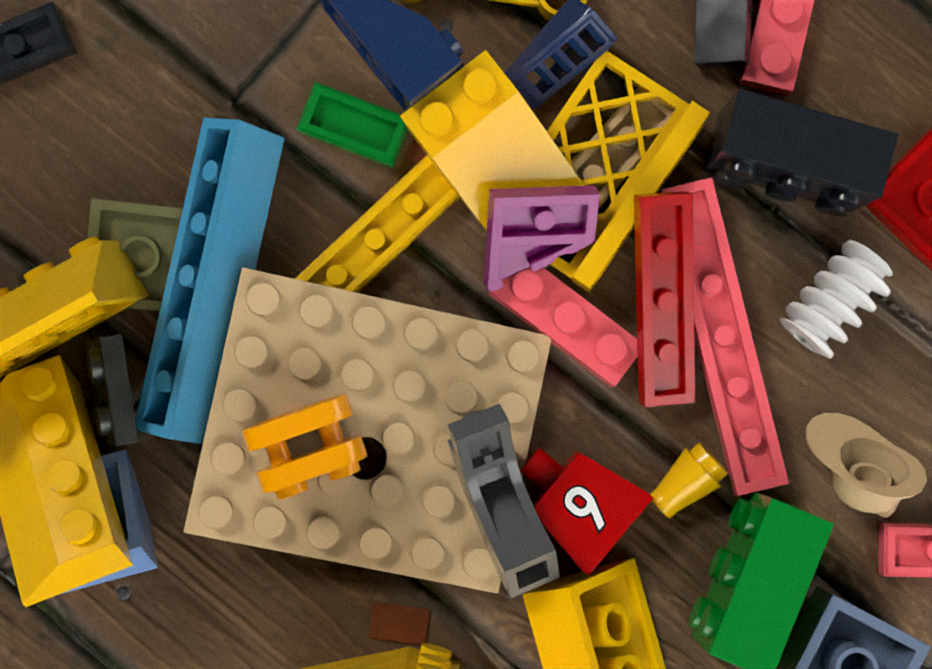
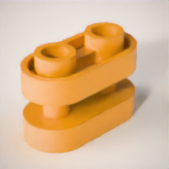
(289, 474)

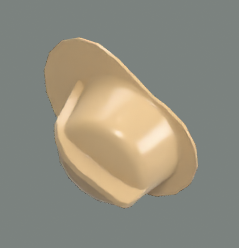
(864, 465)

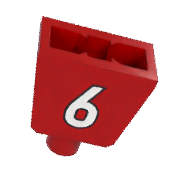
(583, 504)

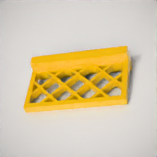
(647, 177)

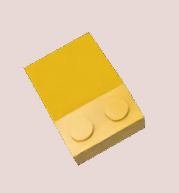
(485, 136)

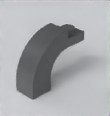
(499, 501)

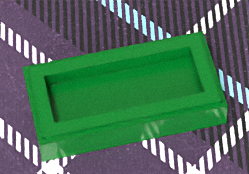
(353, 125)

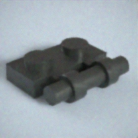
(110, 390)

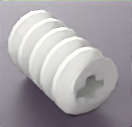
(837, 297)

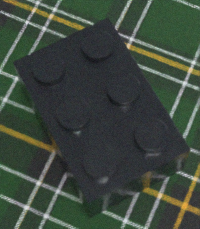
(799, 153)

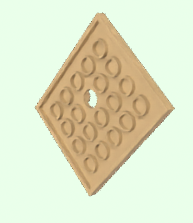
(405, 381)

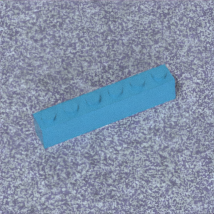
(215, 239)

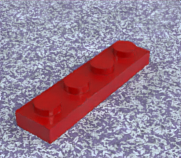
(665, 298)

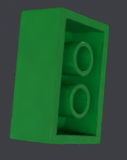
(759, 582)

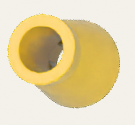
(688, 480)

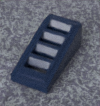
(582, 52)

